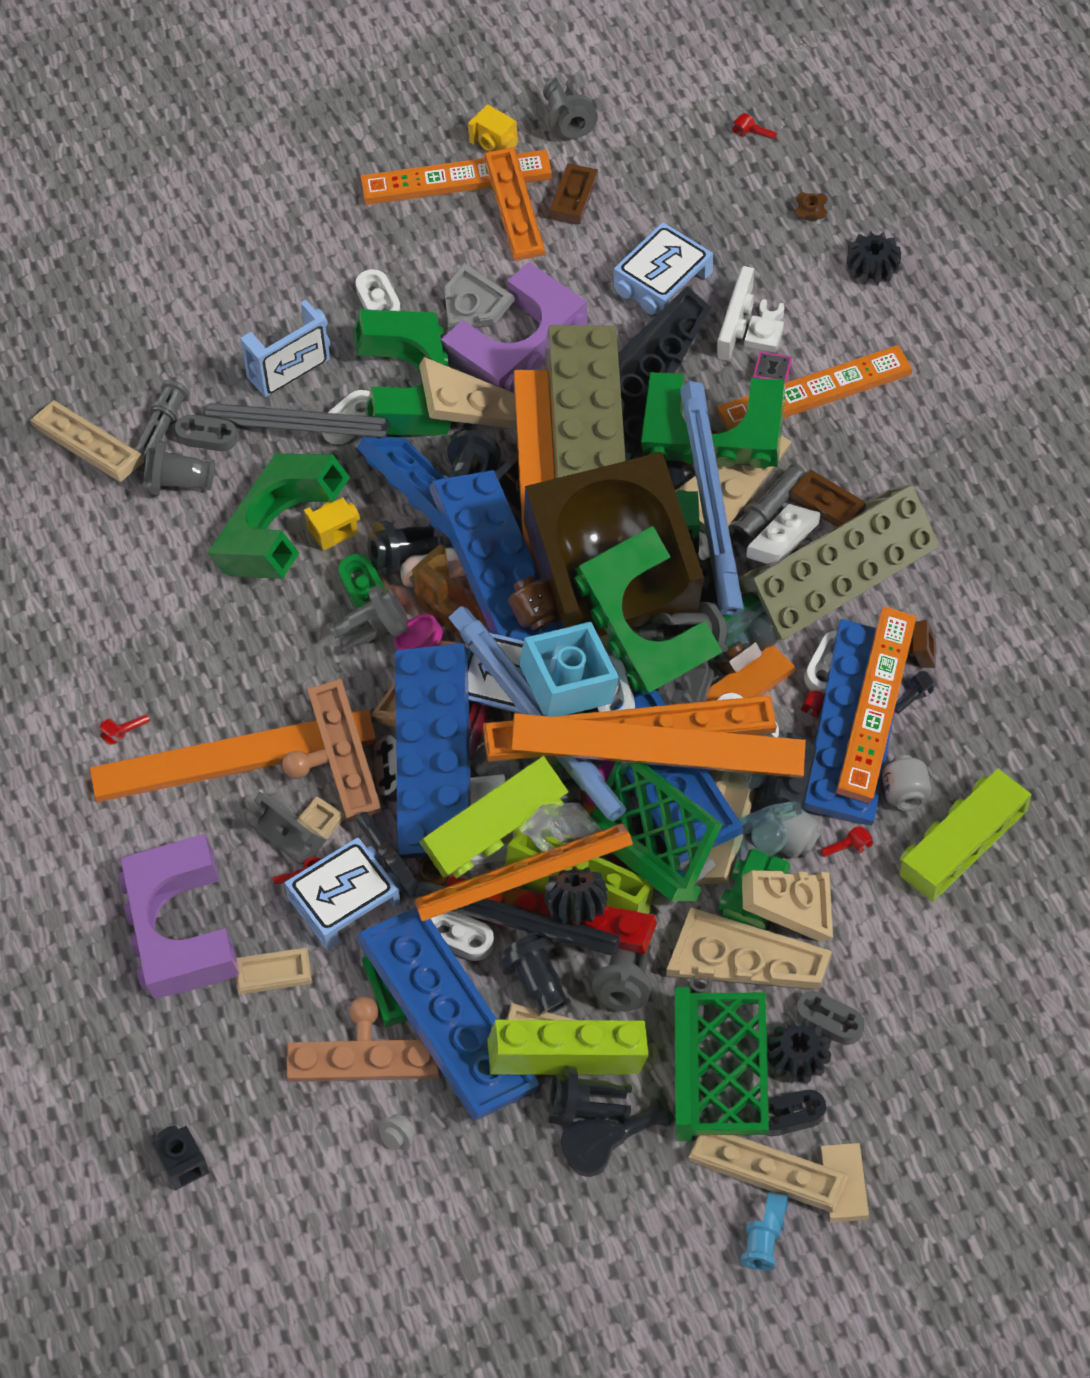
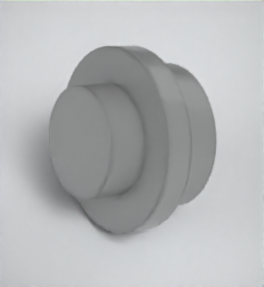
(397, 1132)

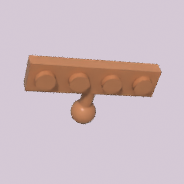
(341, 750)
(360, 1058)

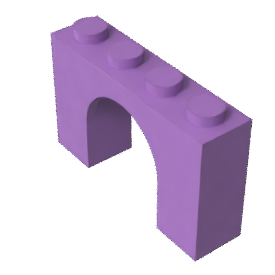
(496, 361)
(150, 882)

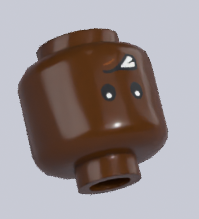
(533, 603)

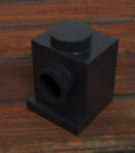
(183, 1166)

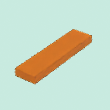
(514, 204)

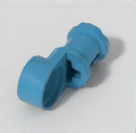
(764, 1233)

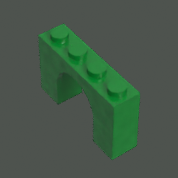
(409, 338)
(752, 442)
(245, 543)
(647, 662)

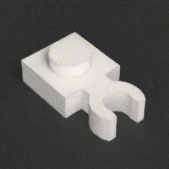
(766, 330)

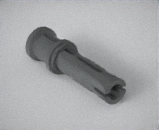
(162, 414)
(759, 514)

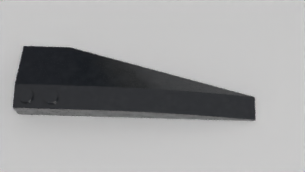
(655, 349)

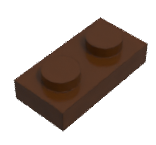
(573, 193)
(827, 498)

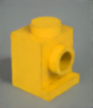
(493, 129)
(332, 523)

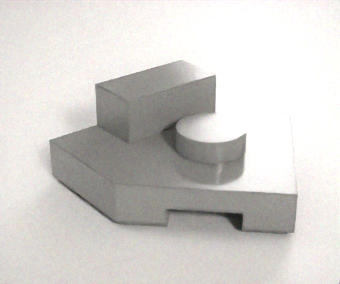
(474, 299)

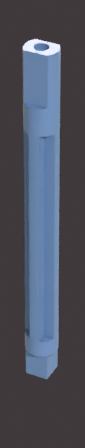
(711, 500)
(520, 693)

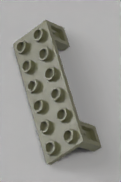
(843, 561)

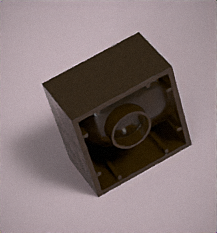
(597, 510)

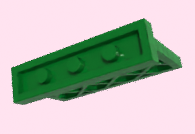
(644, 856)
(688, 1071)

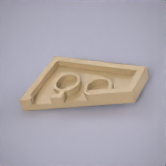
(464, 398)
(791, 900)

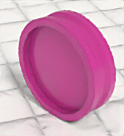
(422, 632)

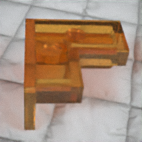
(439, 596)

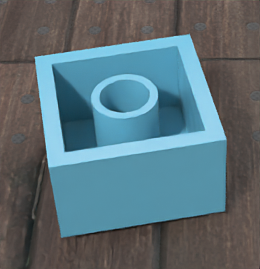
(568, 670)

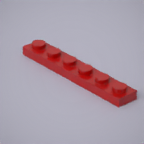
(631, 926)

